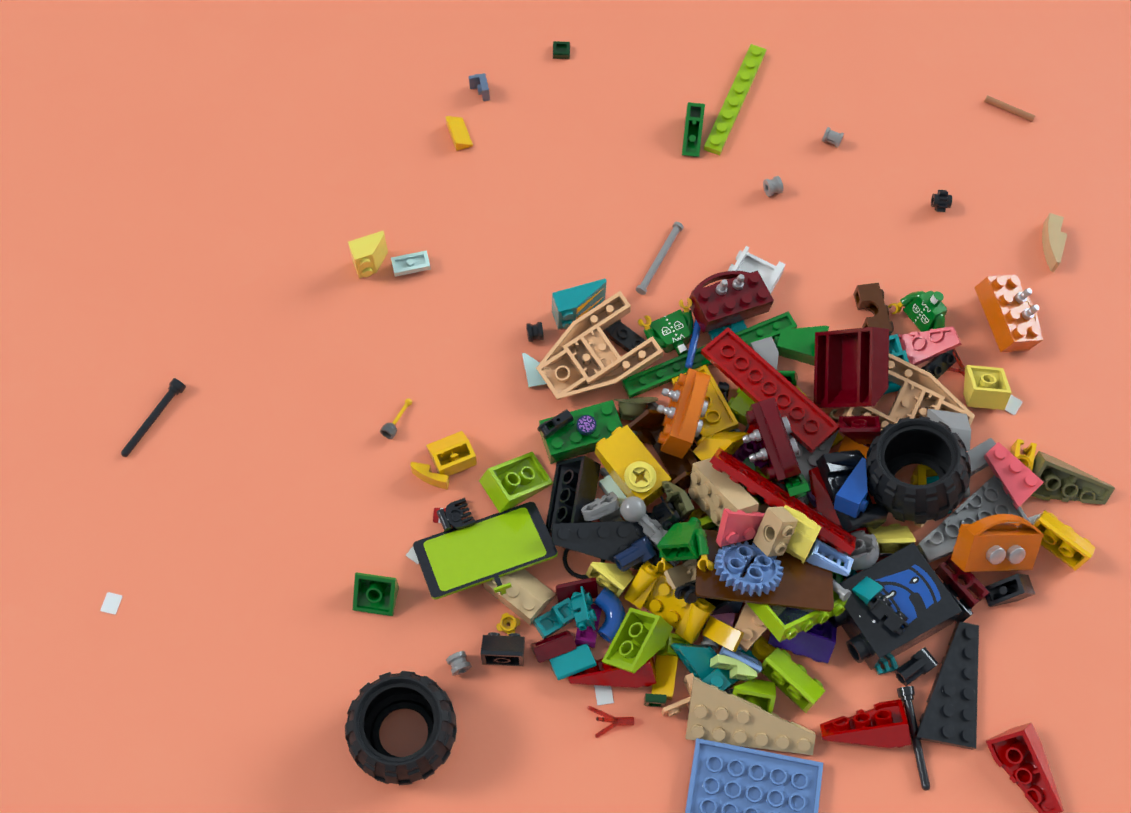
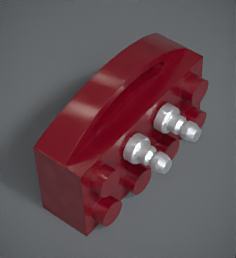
(729, 300)
(773, 435)

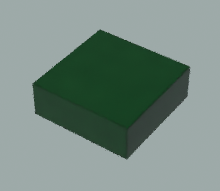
(561, 50)
(655, 700)

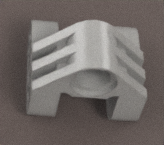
(604, 509)

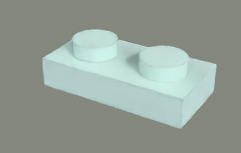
(410, 263)

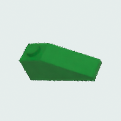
(693, 129)

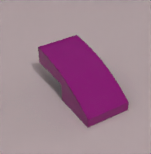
(589, 635)

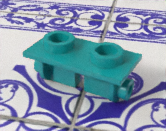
(587, 616)

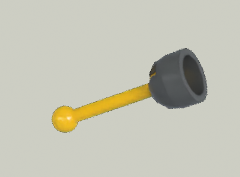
(389, 429)

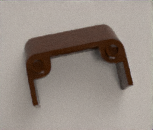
(648, 428)

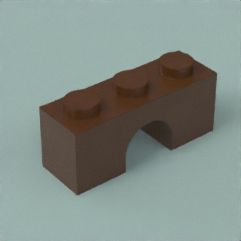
(872, 299)

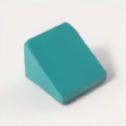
(867, 589)

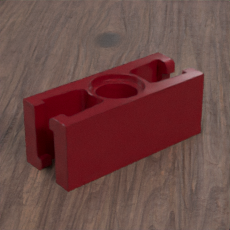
(970, 580)

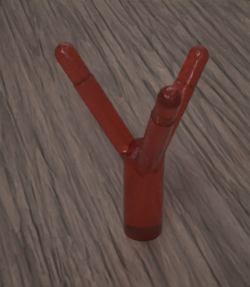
(962, 370)
(616, 721)

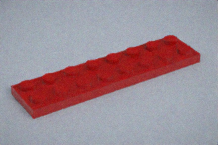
(762, 381)
(776, 496)

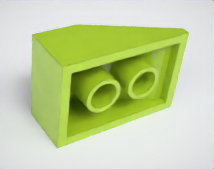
(514, 481)
(637, 640)

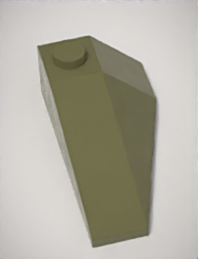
(1068, 482)

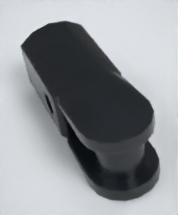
(557, 422)

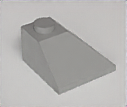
(956, 421)

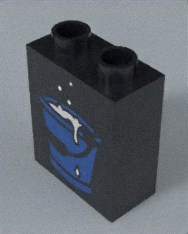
(910, 588)

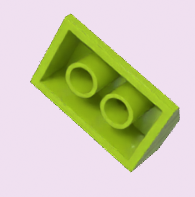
(792, 679)

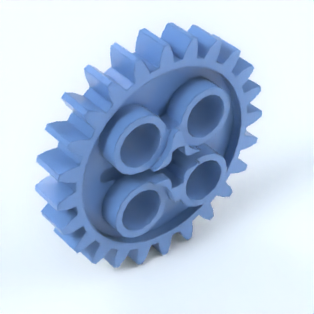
(761, 575)

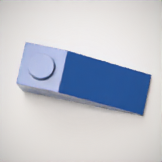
(853, 493)

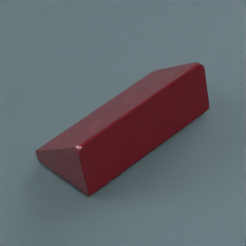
(566, 590)
(553, 646)

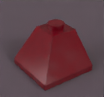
(860, 428)

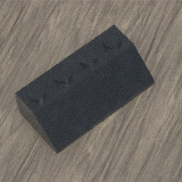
(572, 489)

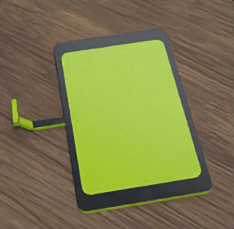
(484, 551)

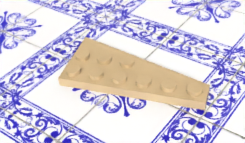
(738, 722)

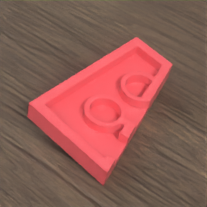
(1013, 474)
(738, 526)

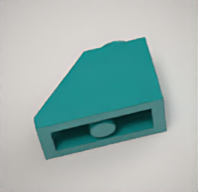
(695, 658)

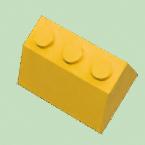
(1063, 541)

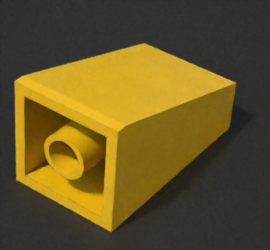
(622, 450)

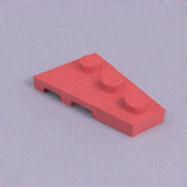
(928, 344)

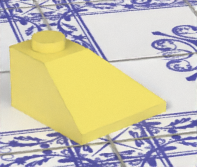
(610, 576)

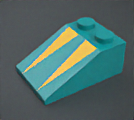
(576, 301)

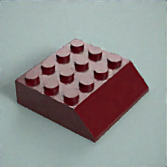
(851, 367)

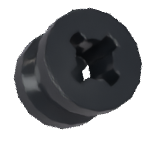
(534, 331)

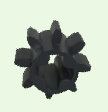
(941, 201)

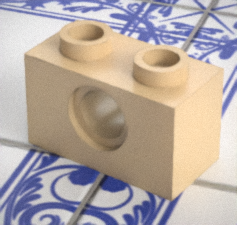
(775, 531)

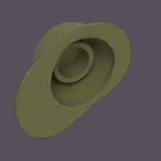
(633, 407)

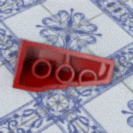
(823, 501)
(611, 676)
(877, 727)
(1025, 761)

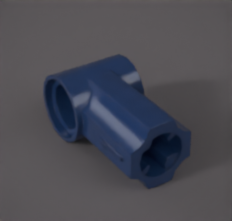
(639, 552)

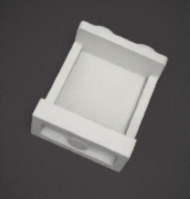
(750, 263)

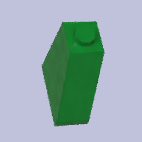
(798, 343)

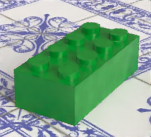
(570, 443)

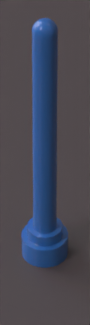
(693, 345)

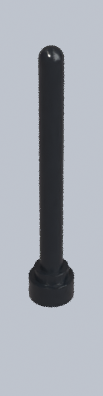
(175, 388)
(906, 695)

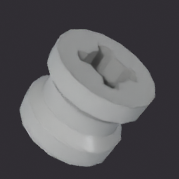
(773, 186)
(458, 663)

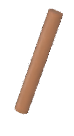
(1009, 108)

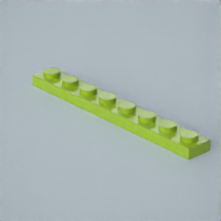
(735, 99)

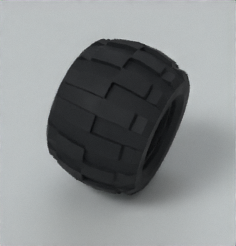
(918, 443)
(380, 699)

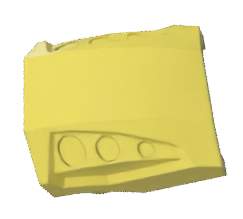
(803, 536)

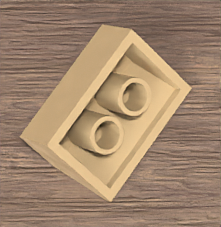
(525, 597)

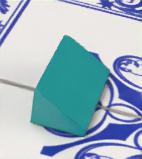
(572, 662)

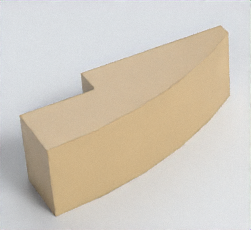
(1053, 240)

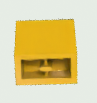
(452, 454)

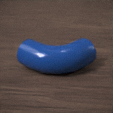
(613, 612)

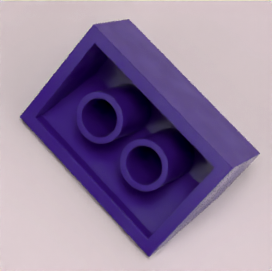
(814, 643)

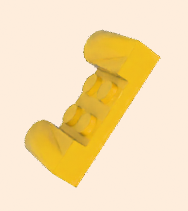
(655, 594)

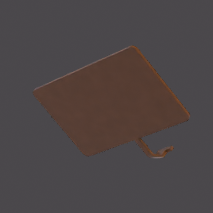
(800, 587)

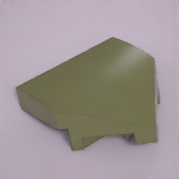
(679, 498)

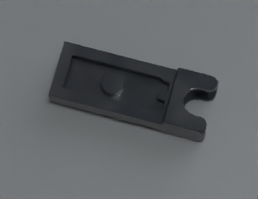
(623, 336)

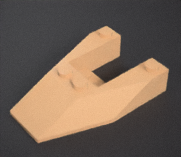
(587, 359)
(917, 394)

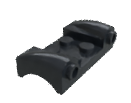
(835, 470)

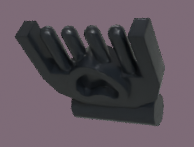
(453, 516)

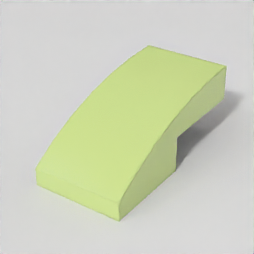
(737, 669)

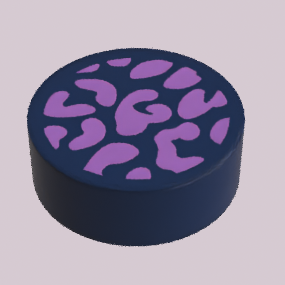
(586, 425)

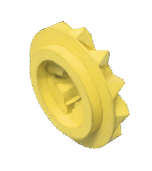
(638, 468)

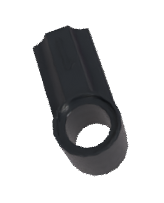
(919, 664)

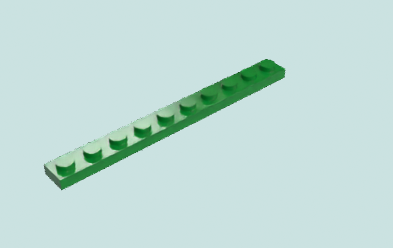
(672, 368)

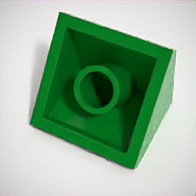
(375, 594)

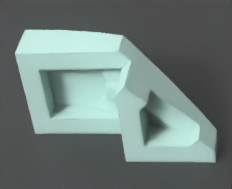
(532, 374)

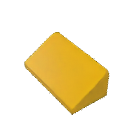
(458, 132)
(665, 675)

